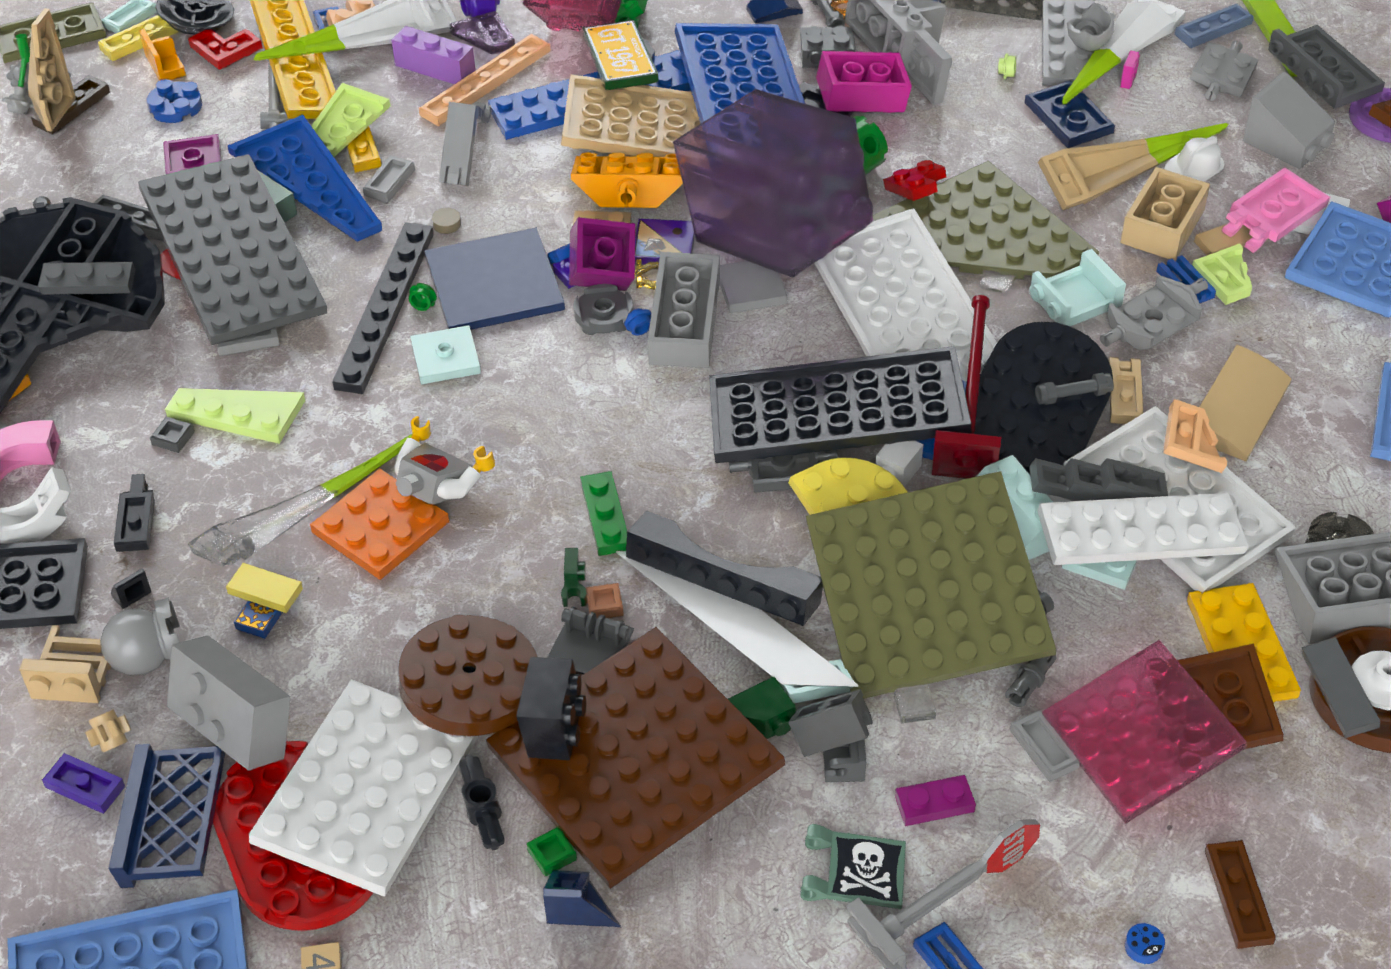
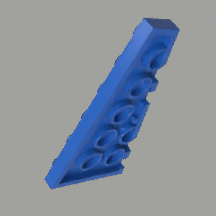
(303, 164)

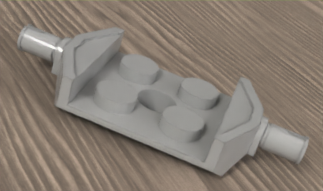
(1167, 301)

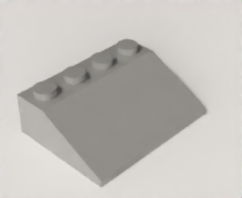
(1338, 584)

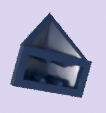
(770, 10)
(575, 901)

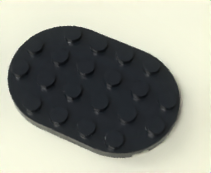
(1008, 401)

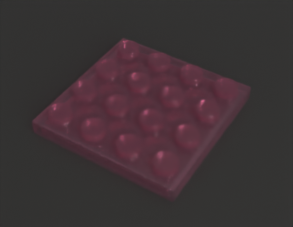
(1144, 731)

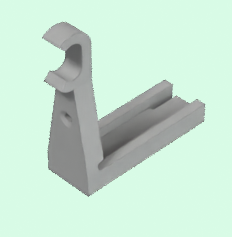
(460, 140)

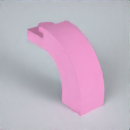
(28, 445)

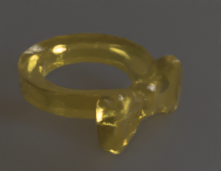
(640, 269)

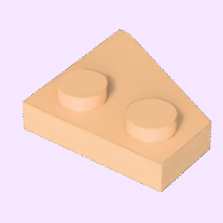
(1191, 437)

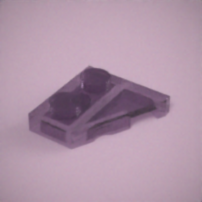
(484, 32)

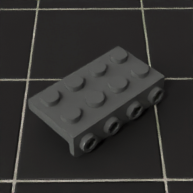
(1325, 65)

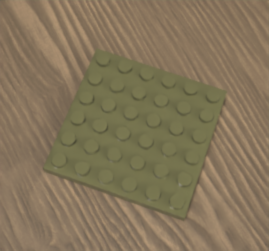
(929, 585)

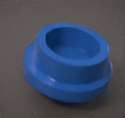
(638, 321)

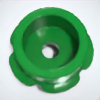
(422, 296)

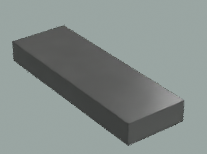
(1340, 687)

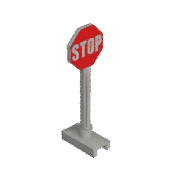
(880, 936)

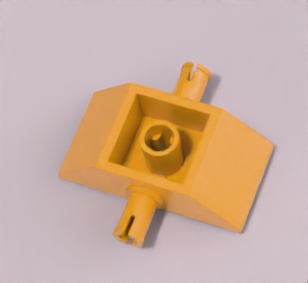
(627, 180)

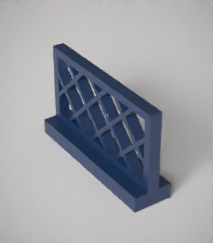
(137, 814)

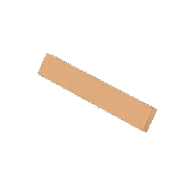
(486, 78)

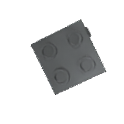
(589, 639)

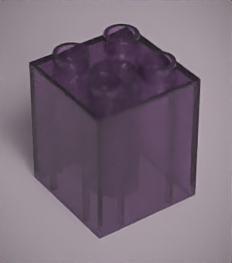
(774, 181)

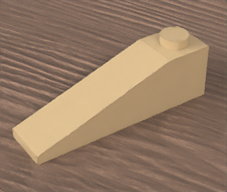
(48, 75)

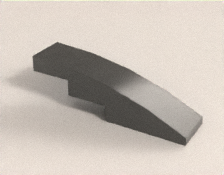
(1096, 482)

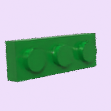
(604, 512)

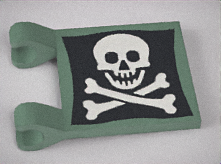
(857, 868)

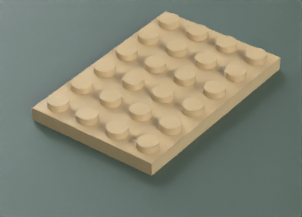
(626, 118)

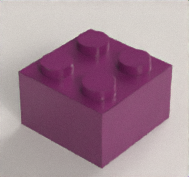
(602, 253)

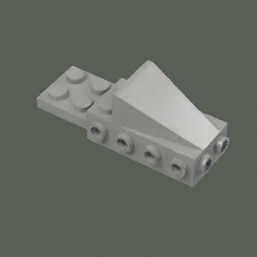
(907, 29)

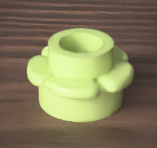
(1007, 66)

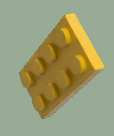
(1237, 618)

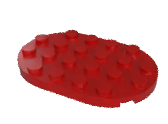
(268, 883)

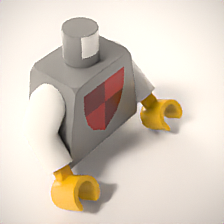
(434, 473)

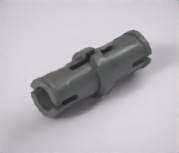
(1028, 678)

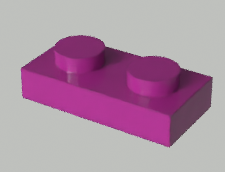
(935, 800)

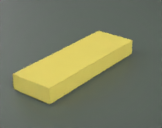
(130, 40)

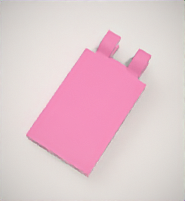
(1274, 208)

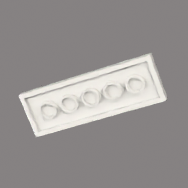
(1141, 528)

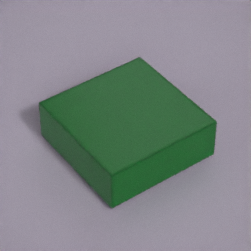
(551, 851)

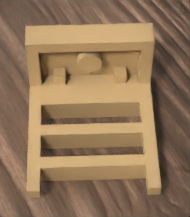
(66, 675)

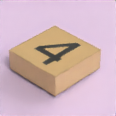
(321, 956)

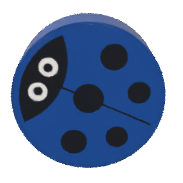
(1144, 943)

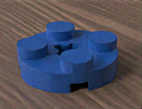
(184, 96)

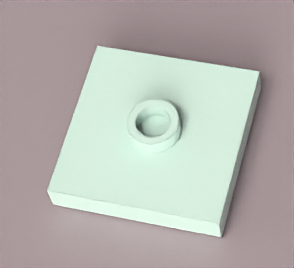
(445, 354)

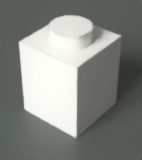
(901, 459)

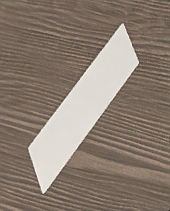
(750, 632)

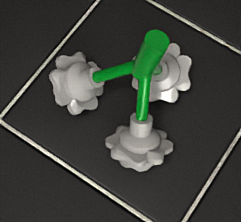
(18, 75)

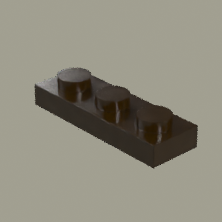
(87, 93)

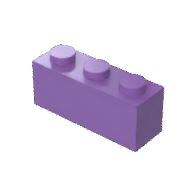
(433, 55)

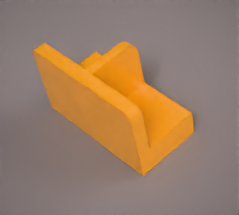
(162, 56)

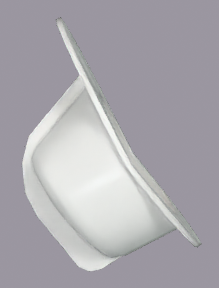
(1198, 159)

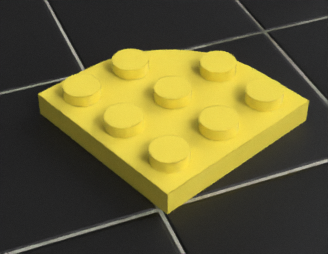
(842, 484)

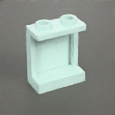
(1078, 291)

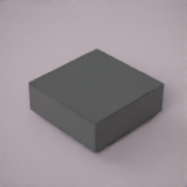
(172, 434)

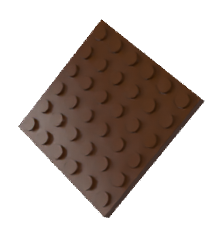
(650, 759)

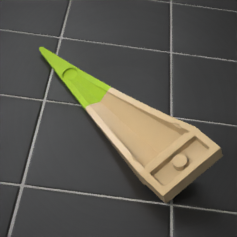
(1091, 171)

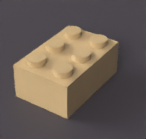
(1165, 213)

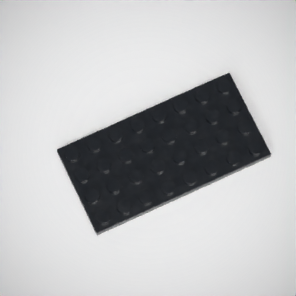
(837, 404)

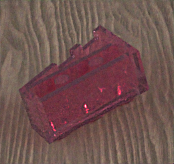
(574, 13)

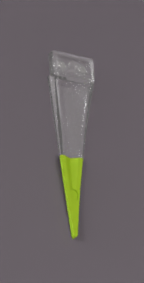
(250, 533)

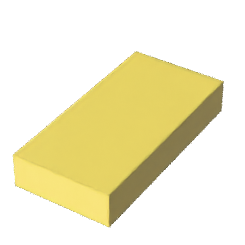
(264, 587)

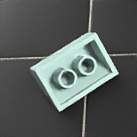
(1024, 503)

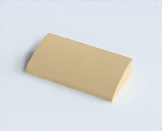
(1243, 401)

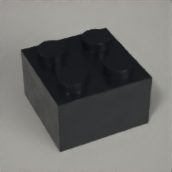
(551, 708)

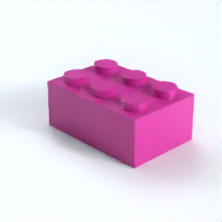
(863, 81)

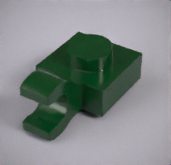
(573, 573)

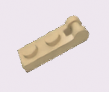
(1127, 396)

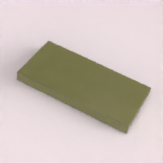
(73, 27)

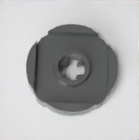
(592, 319)

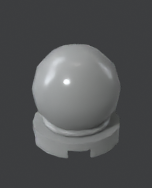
(140, 639)

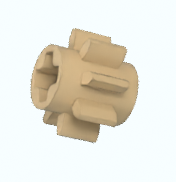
(108, 730)

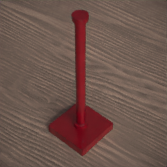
(964, 453)

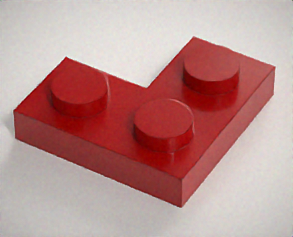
(222, 51)
(917, 181)

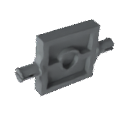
(775, 472)

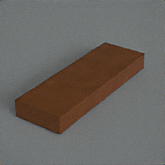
(1239, 894)

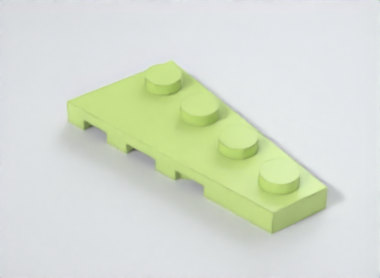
(347, 116)
(242, 412)

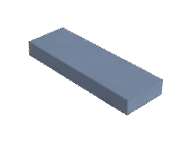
(1213, 25)

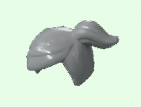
(1093, 28)

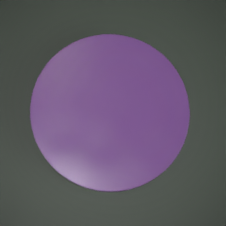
(1367, 124)

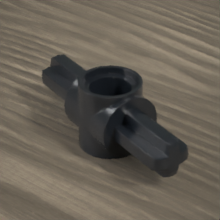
(485, 814)

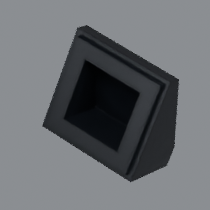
(131, 589)

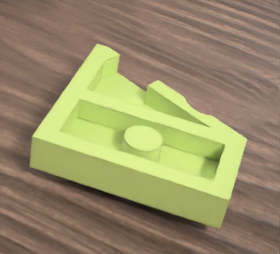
(1226, 273)

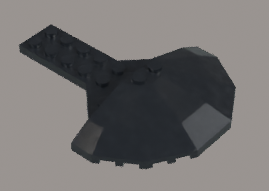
(68, 234)

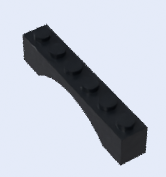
(779, 591)

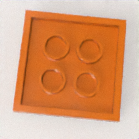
(379, 524)

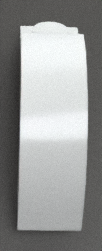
(38, 514)

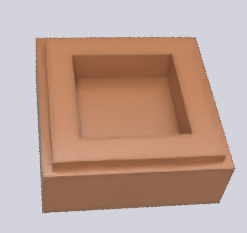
(605, 600)

